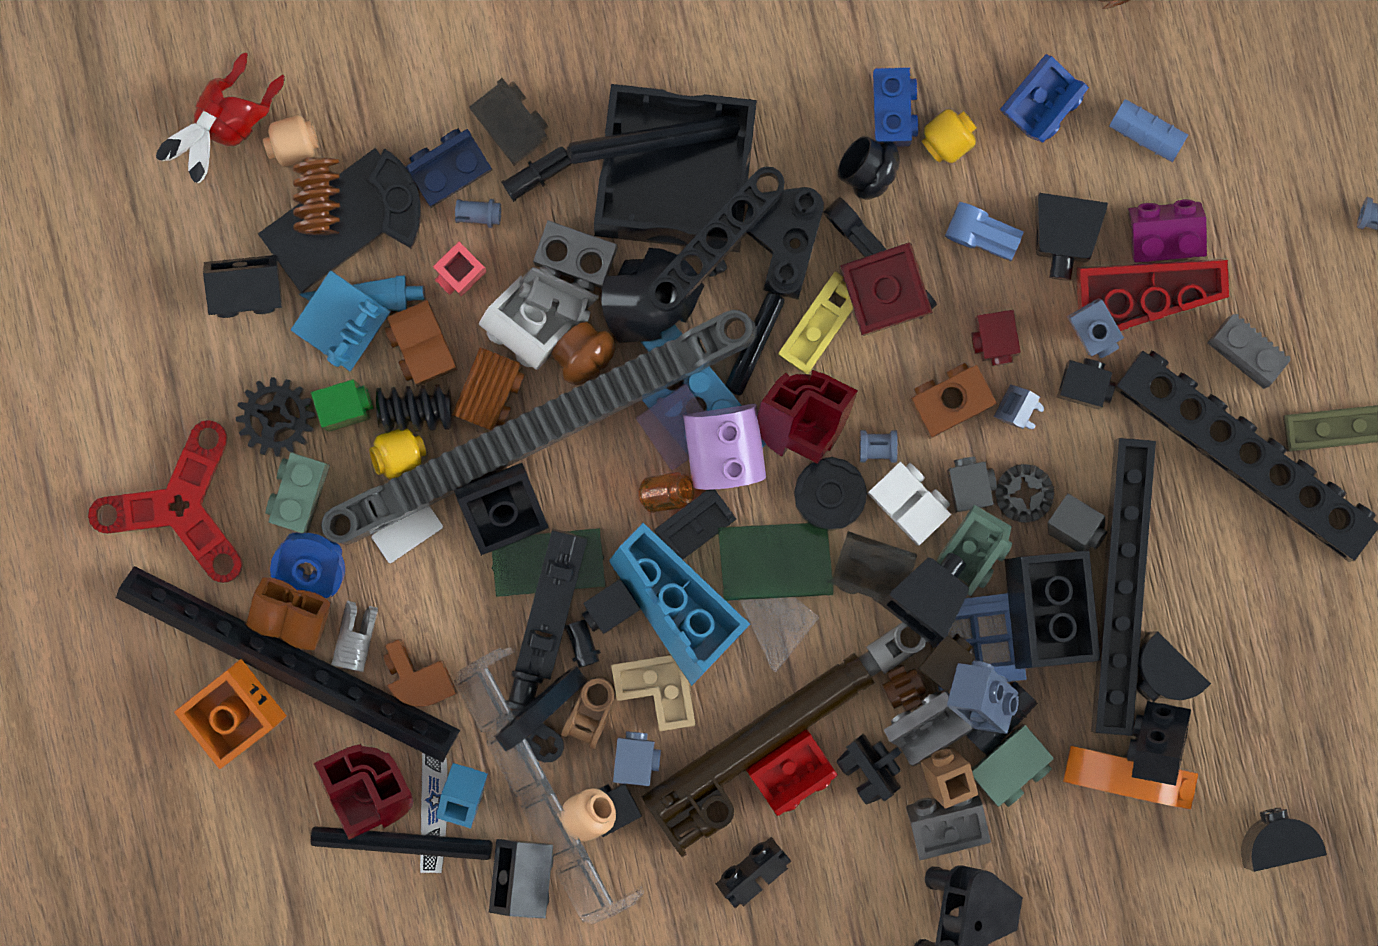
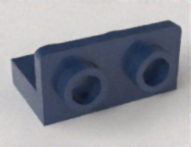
(448, 166)

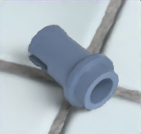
(478, 212)

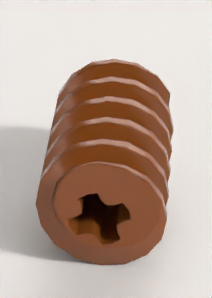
(315, 196)

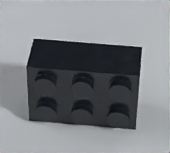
(1052, 609)

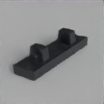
(551, 603)

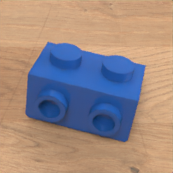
(1044, 99)
(893, 106)

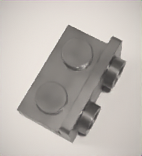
(949, 829)

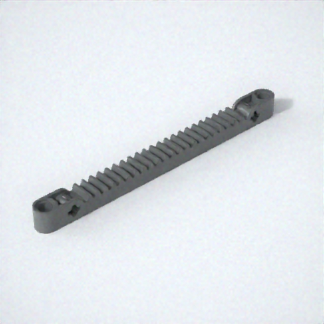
(539, 428)

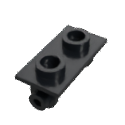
(739, 881)

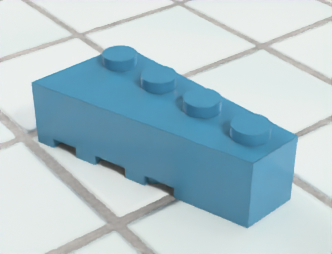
(677, 602)

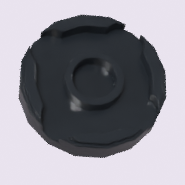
(830, 494)

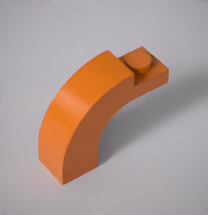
(1114, 775)

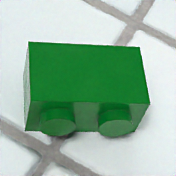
(342, 405)

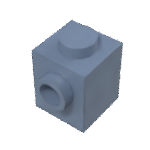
(1096, 328)
(635, 759)

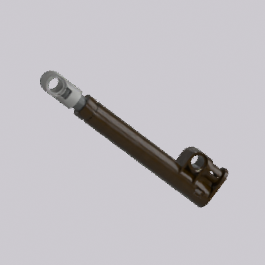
(685, 796)

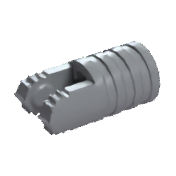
(353, 647)

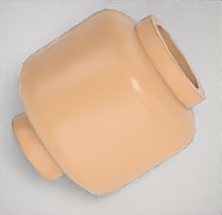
(291, 140)
(589, 814)

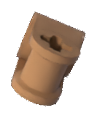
(589, 714)

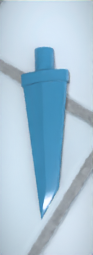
(388, 292)

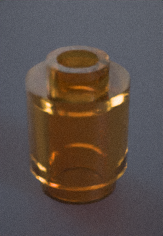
(666, 492)

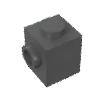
(971, 484)
(1077, 525)

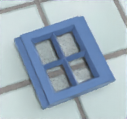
(987, 627)

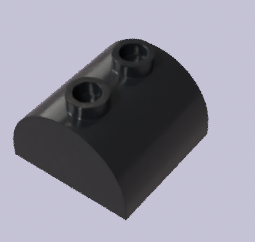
(501, 508)
(1166, 672)
(1279, 841)

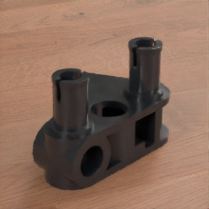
(790, 218)
(984, 903)

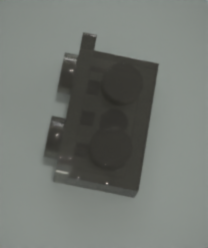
(509, 121)

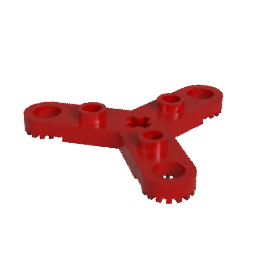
(191, 482)

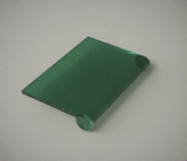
(775, 561)

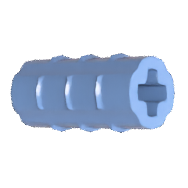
(1148, 130)

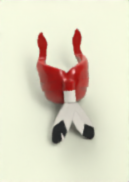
(218, 119)

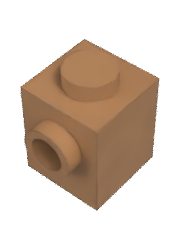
(949, 777)

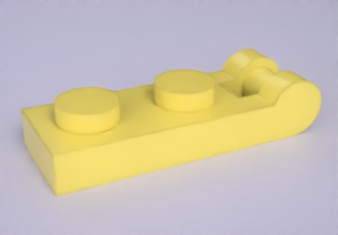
(817, 326)

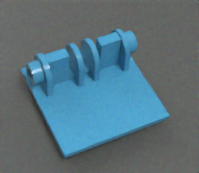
(340, 321)

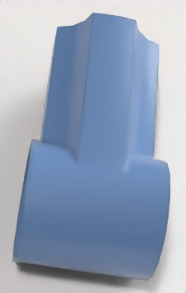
(975, 229)

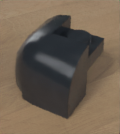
(628, 301)

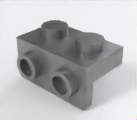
(927, 728)

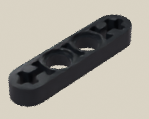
(540, 708)

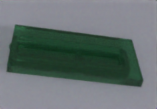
(520, 564)

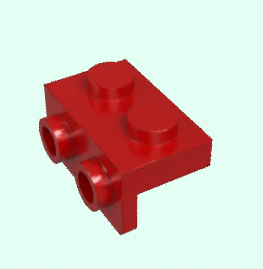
(792, 773)

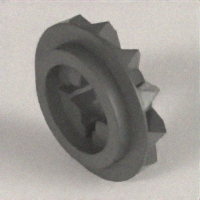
(1014, 507)

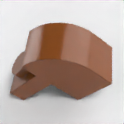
(420, 687)

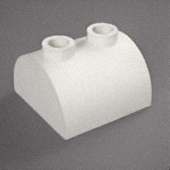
(523, 327)

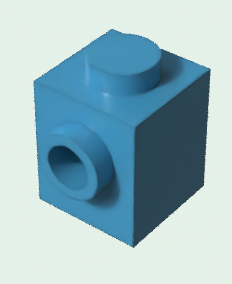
(465, 788)

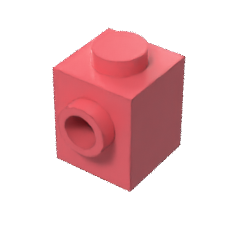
(458, 270)

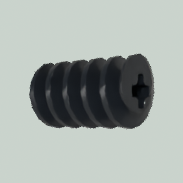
(414, 409)

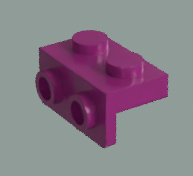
(1168, 231)

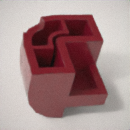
(805, 414)
(364, 788)

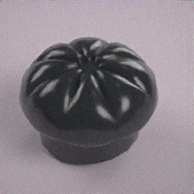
(869, 167)

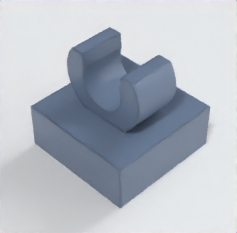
(1018, 406)

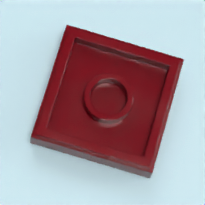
(886, 289)

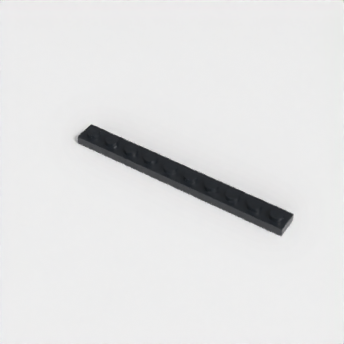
(288, 664)

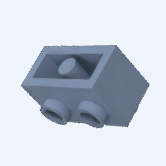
(983, 697)

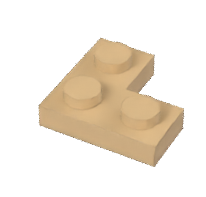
(664, 681)

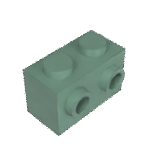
(298, 492)

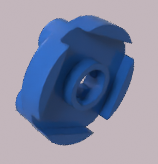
(313, 549)

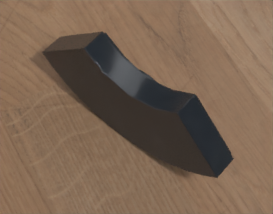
(399, 199)

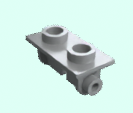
(542, 287)

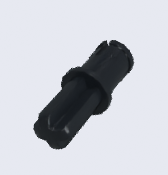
(536, 173)

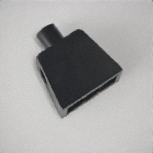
(1067, 231)
(929, 598)

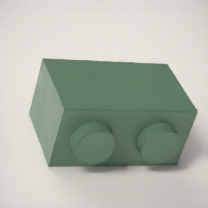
(1012, 766)

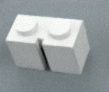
(910, 503)

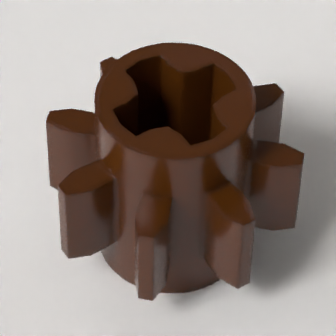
(904, 688)

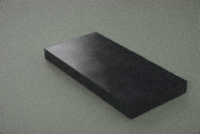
(312, 256)

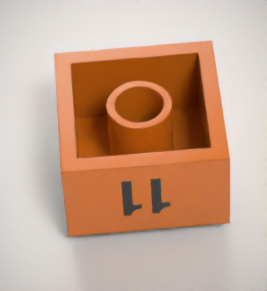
(230, 714)

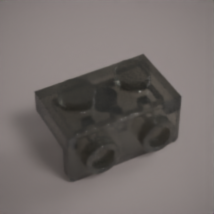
(871, 567)

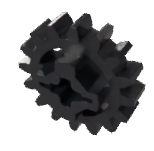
(280, 400)

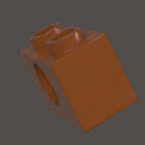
(974, 399)

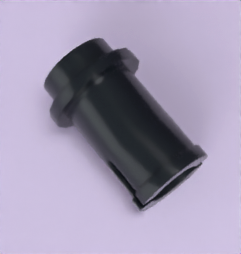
(582, 644)

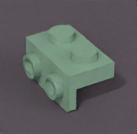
(979, 542)

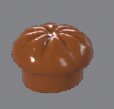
(583, 353)

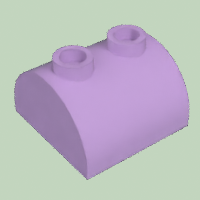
(725, 447)

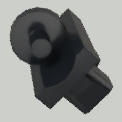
(877, 766)

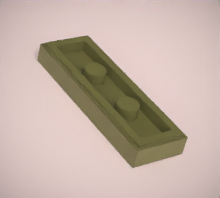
(1331, 428)

